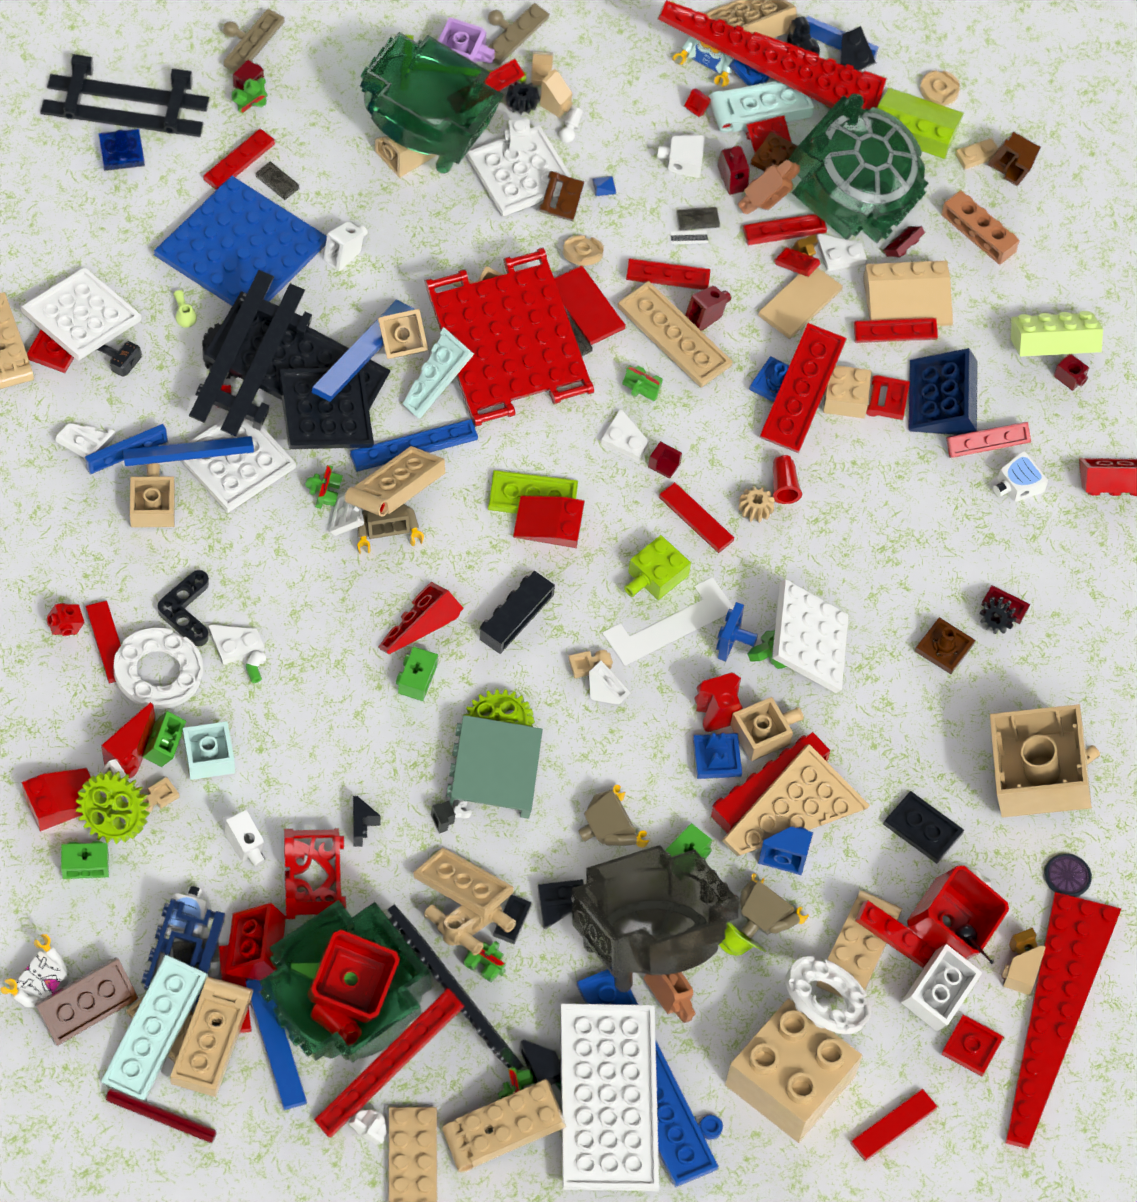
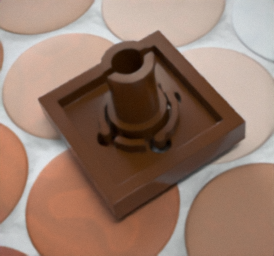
(773, 142)
(949, 641)

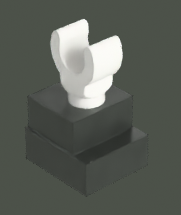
(445, 815)

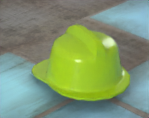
(736, 942)

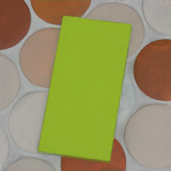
(509, 486)

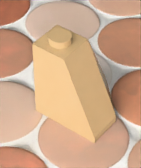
(398, 157)

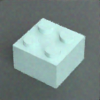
(208, 750)

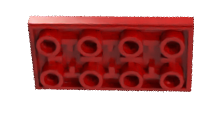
(588, 306)

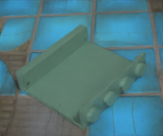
(495, 764)

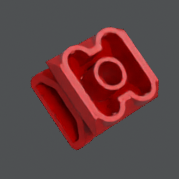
(718, 700)

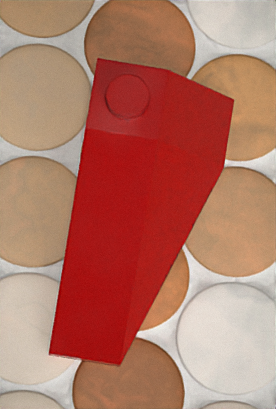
(431, 610)

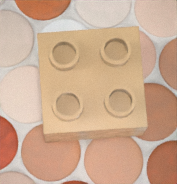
(1040, 761)
(793, 1070)

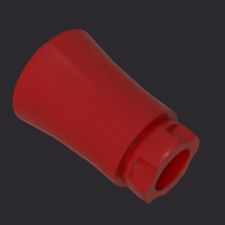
(785, 481)
(336, 1022)

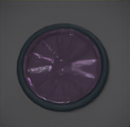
(1068, 875)

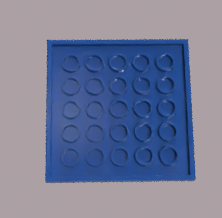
(236, 237)

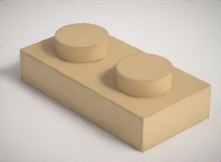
(976, 153)

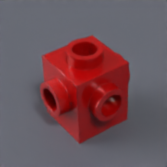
(65, 619)

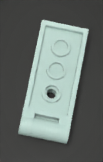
(756, 103)

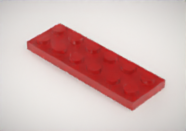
(803, 388)

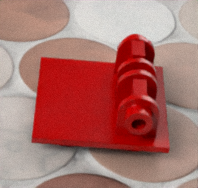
(760, 130)

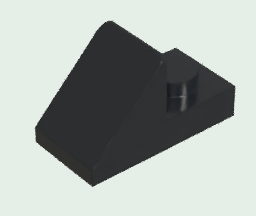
(362, 817)

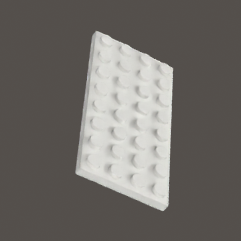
(609, 1097)

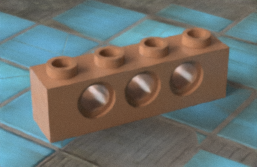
(980, 227)

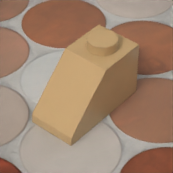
(555, 94)
(1023, 970)

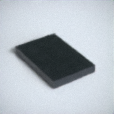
(923, 827)

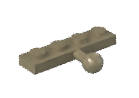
(517, 32)
(253, 40)

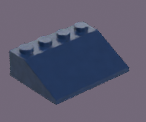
(943, 393)

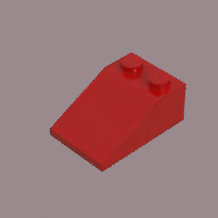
(549, 520)
(130, 741)
(54, 796)

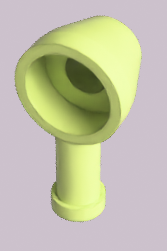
(184, 319)

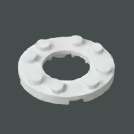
(153, 641)
(847, 1022)

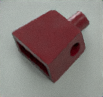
(733, 162)
(707, 306)

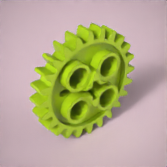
(499, 704)
(113, 807)

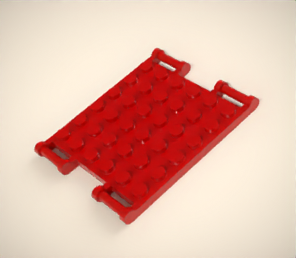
(516, 336)

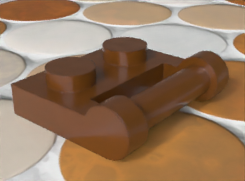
(568, 197)

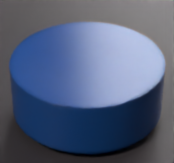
(711, 1127)

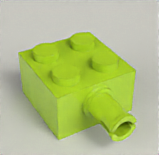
(657, 569)

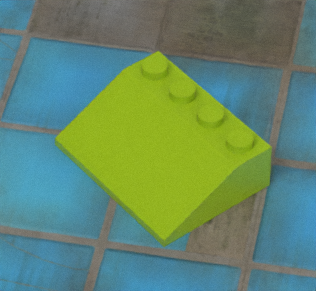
(929, 122)

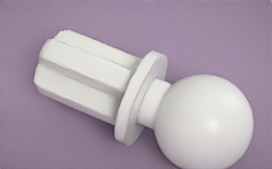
(567, 133)

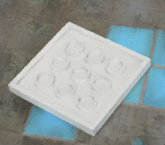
(517, 177)
(81, 314)
(240, 476)
(810, 636)

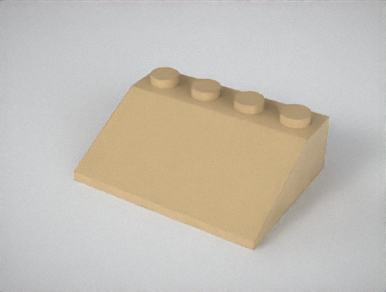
(760, 16)
(909, 291)

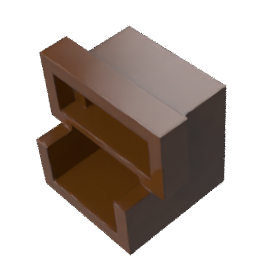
(1015, 158)

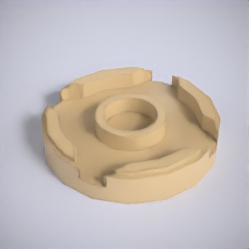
(940, 87)
(583, 250)

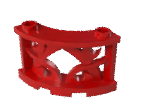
(300, 903)

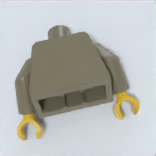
(395, 523)
(610, 821)
(766, 910)

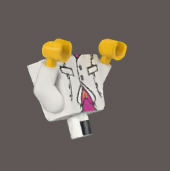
(41, 978)

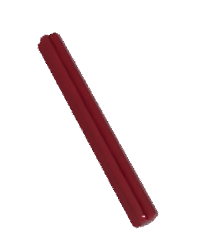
(161, 1115)

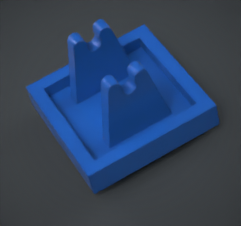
(717, 756)

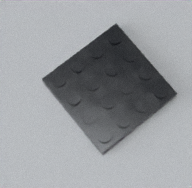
(320, 423)

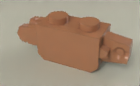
(769, 187)
(673, 994)

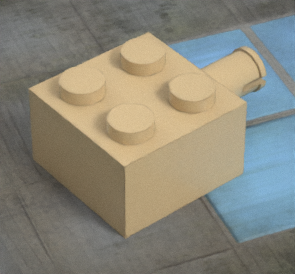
(848, 392)
(152, 499)
(764, 727)

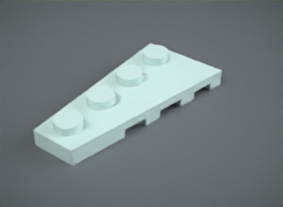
(443, 365)

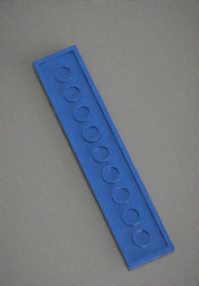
(679, 1136)

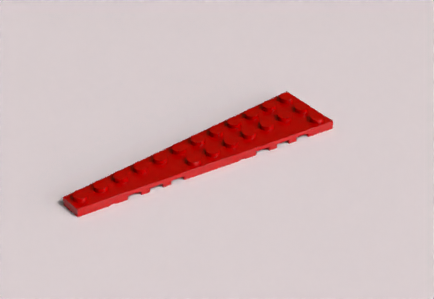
(784, 62)
(1072, 955)

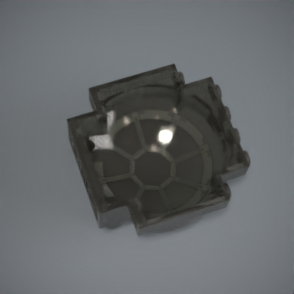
(652, 913)

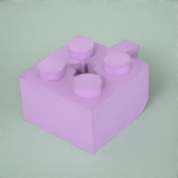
(467, 40)

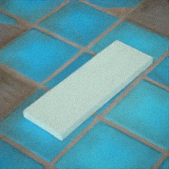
(154, 1028)

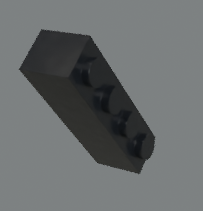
(516, 612)

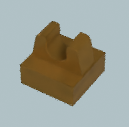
(806, 245)
(1022, 940)

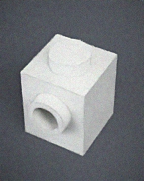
(518, 135)

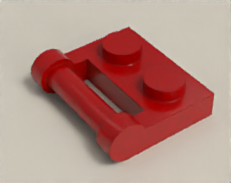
(895, 397)

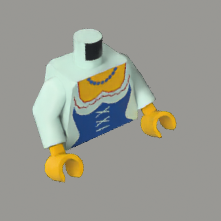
(708, 57)

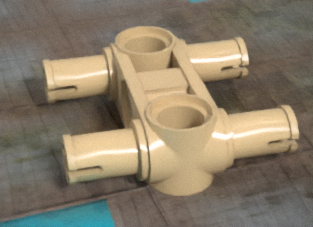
(463, 924)

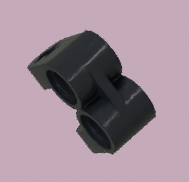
(800, 35)

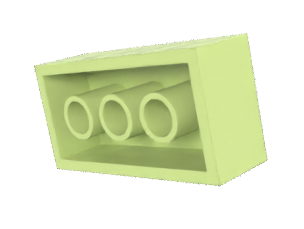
(1056, 334)

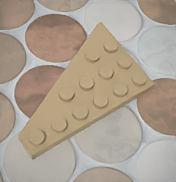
(801, 796)

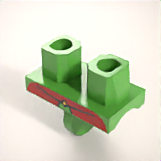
(252, 95)
(642, 383)
(329, 479)
(488, 957)
(518, 1081)

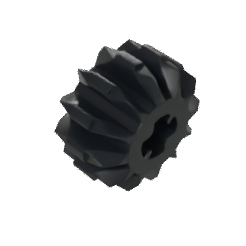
(522, 97)
(999, 608)

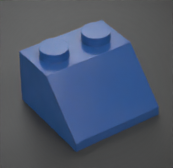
(787, 850)

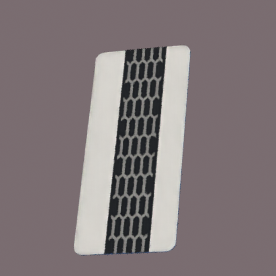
(689, 237)

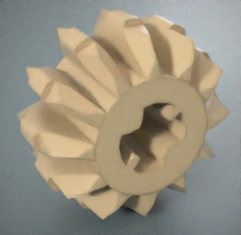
(756, 504)

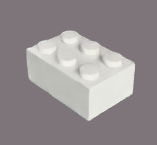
(941, 987)

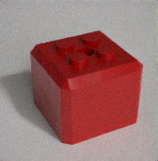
(964, 901)
(368, 961)

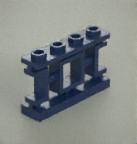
(201, 956)

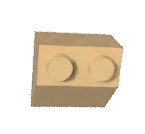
(403, 334)

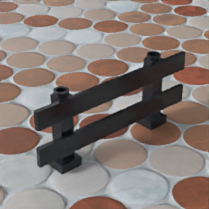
(175, 100)
(281, 319)

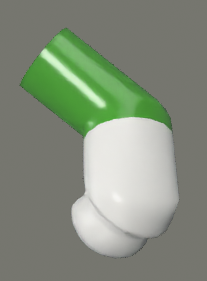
(255, 659)

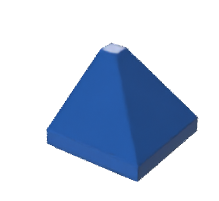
(604, 186)

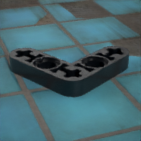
(178, 607)

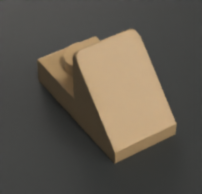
(541, 66)

